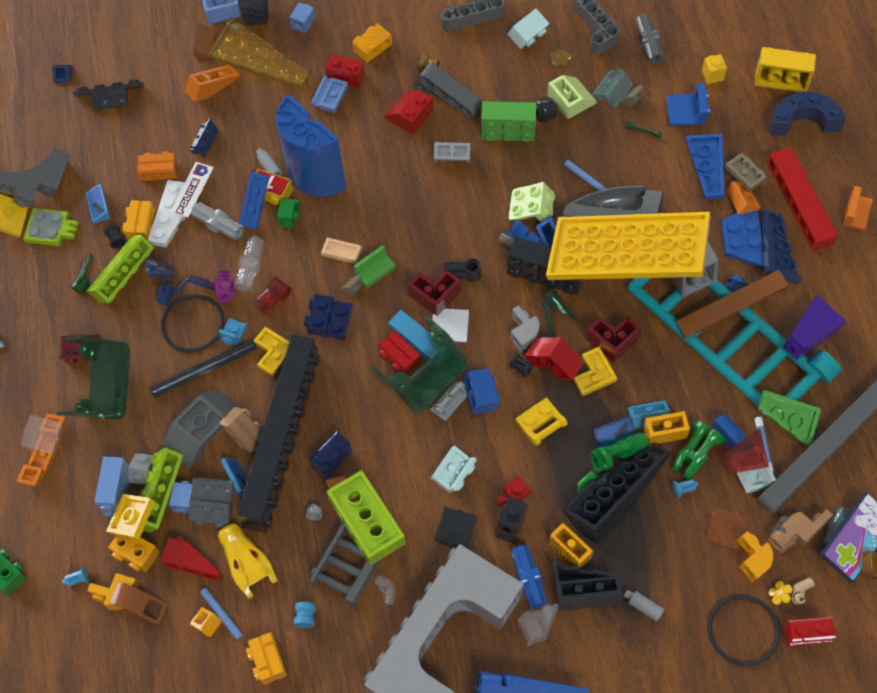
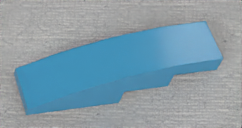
(413, 334)

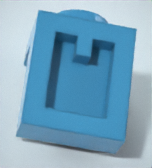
(232, 332)

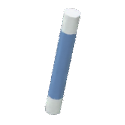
(759, 425)

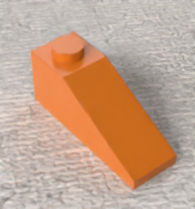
(209, 82)

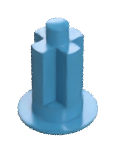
(683, 487)
(77, 577)

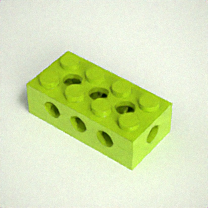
(362, 530)

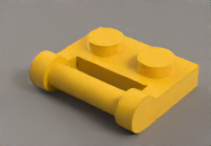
(538, 416)

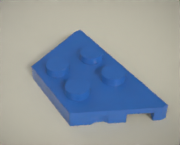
(743, 238)

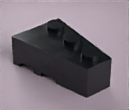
(585, 588)

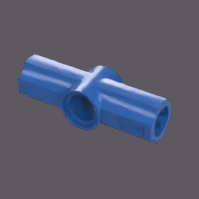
(529, 576)

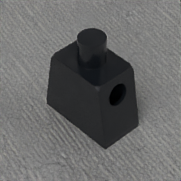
(512, 518)

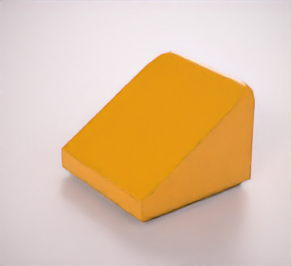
(206, 622)

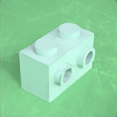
(528, 29)

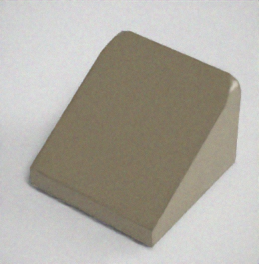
(632, 96)
(352, 285)

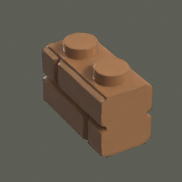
(242, 428)

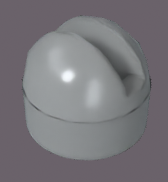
(314, 512)

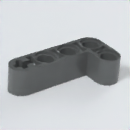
(471, 14)
(605, 29)
(449, 90)

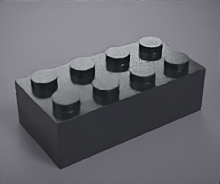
(531, 262)

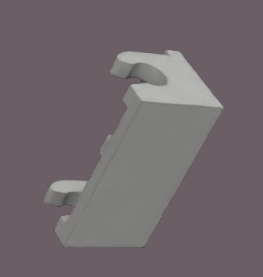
(452, 151)

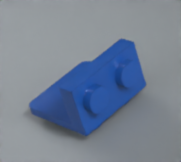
(688, 108)

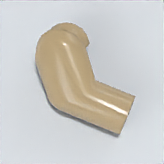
(799, 590)

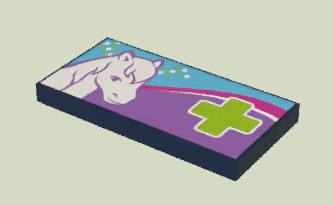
(853, 538)

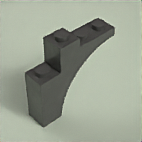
(41, 178)

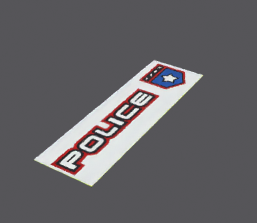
(191, 189)

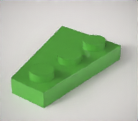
(791, 415)

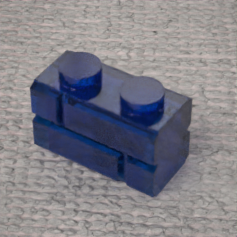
(330, 455)

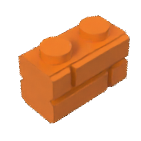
(157, 166)

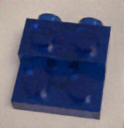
(328, 317)

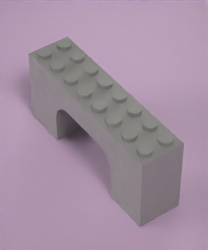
(460, 585)

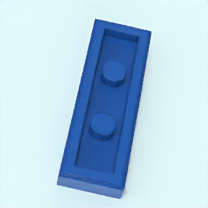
(254, 200)

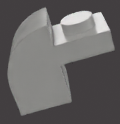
(526, 331)

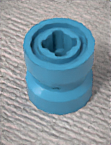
(304, 615)

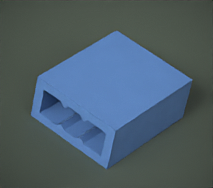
(111, 484)

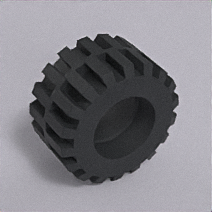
(255, 11)

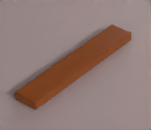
(732, 304)

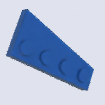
(708, 161)

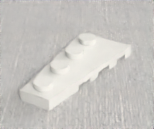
(166, 222)

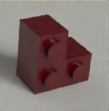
(437, 294)
(612, 340)

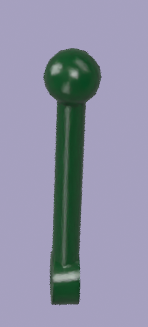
(629, 125)

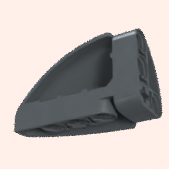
(617, 201)

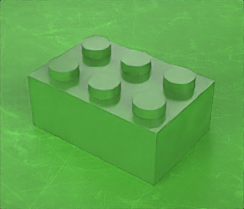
(508, 121)

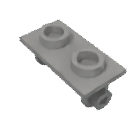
(450, 401)

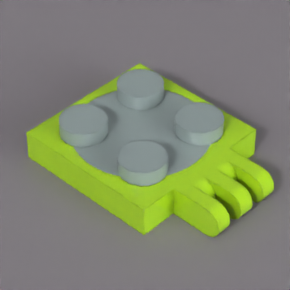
(49, 227)

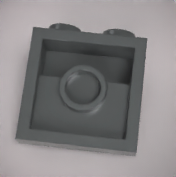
(211, 502)

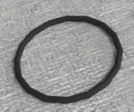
(180, 300)
(749, 663)

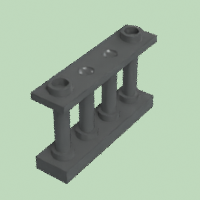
(361, 575)

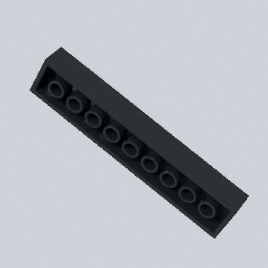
(278, 435)

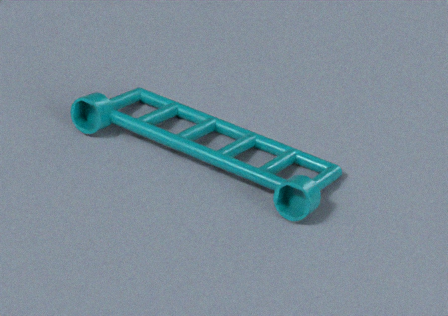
(819, 366)

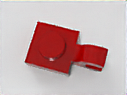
(515, 489)

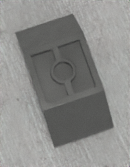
(197, 426)

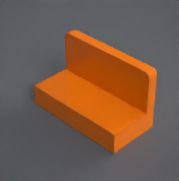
(857, 210)

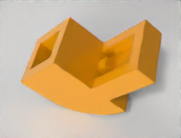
(760, 557)
(102, 593)

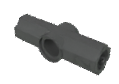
(649, 38)

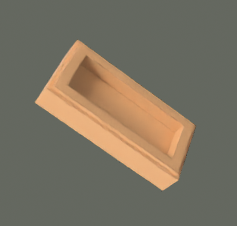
(341, 250)

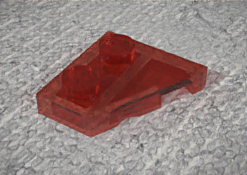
(747, 455)

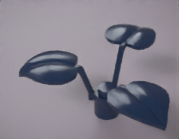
(166, 291)

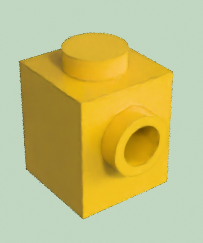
(714, 69)

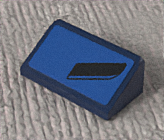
(613, 431)

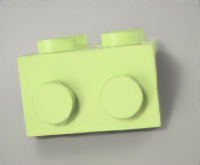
(532, 201)

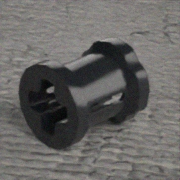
(114, 236)
(521, 365)

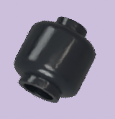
(546, 109)

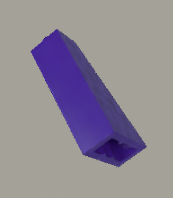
(813, 328)

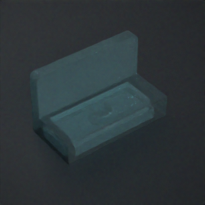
(613, 87)

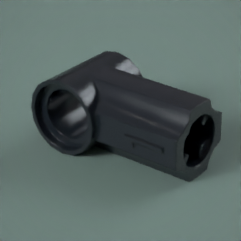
(462, 269)

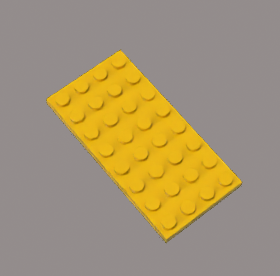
(629, 246)

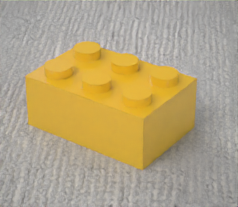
(784, 69)

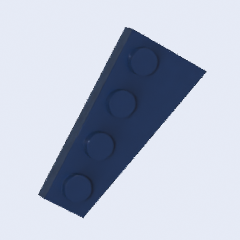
(776, 247)

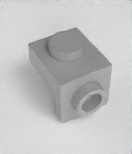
(139, 468)

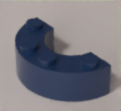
(810, 107)

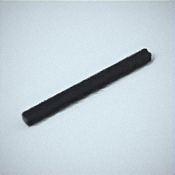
(203, 368)

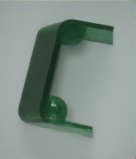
(432, 377)
(107, 381)

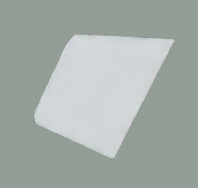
(505, 239)

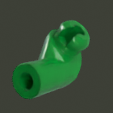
(588, 478)

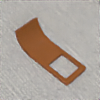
(135, 601)

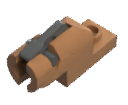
(797, 530)

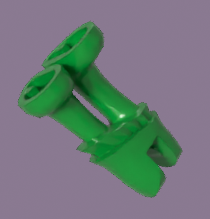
(602, 457)
(697, 459)

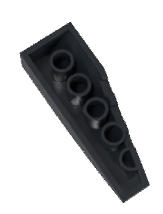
(611, 497)

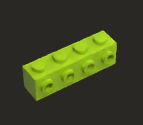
(120, 269)
(159, 484)

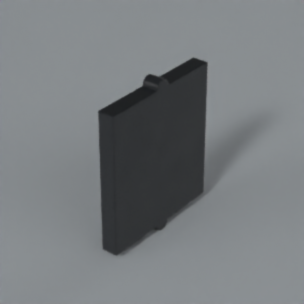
(455, 528)

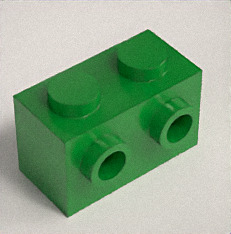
(10, 575)

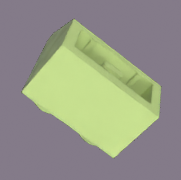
(570, 95)

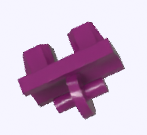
(224, 287)

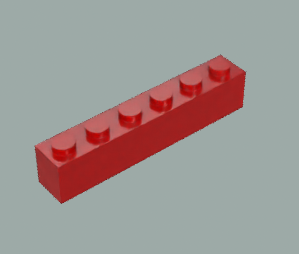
(802, 199)

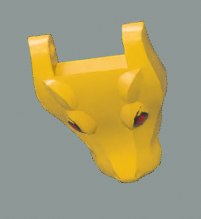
(244, 559)

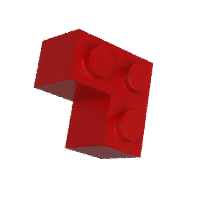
(556, 356)

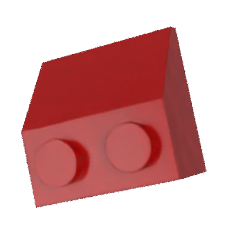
(410, 110)

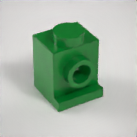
(288, 212)

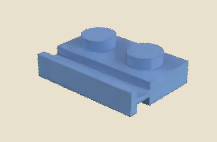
(329, 94)

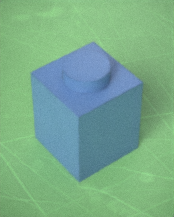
(302, 17)
(181, 496)

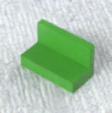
(374, 267)

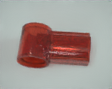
(276, 291)

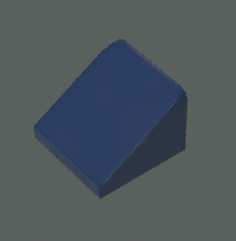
(62, 73)

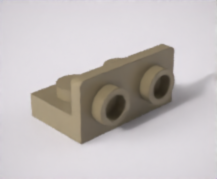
(746, 172)

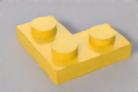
(276, 350)
(599, 373)

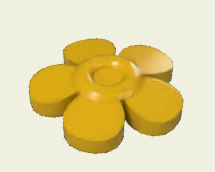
(780, 593)

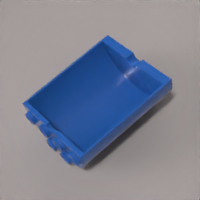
(309, 151)

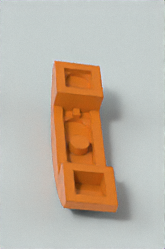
(40, 461)

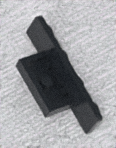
(110, 96)

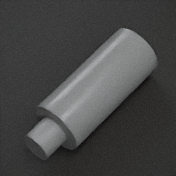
(267, 162)
(644, 605)

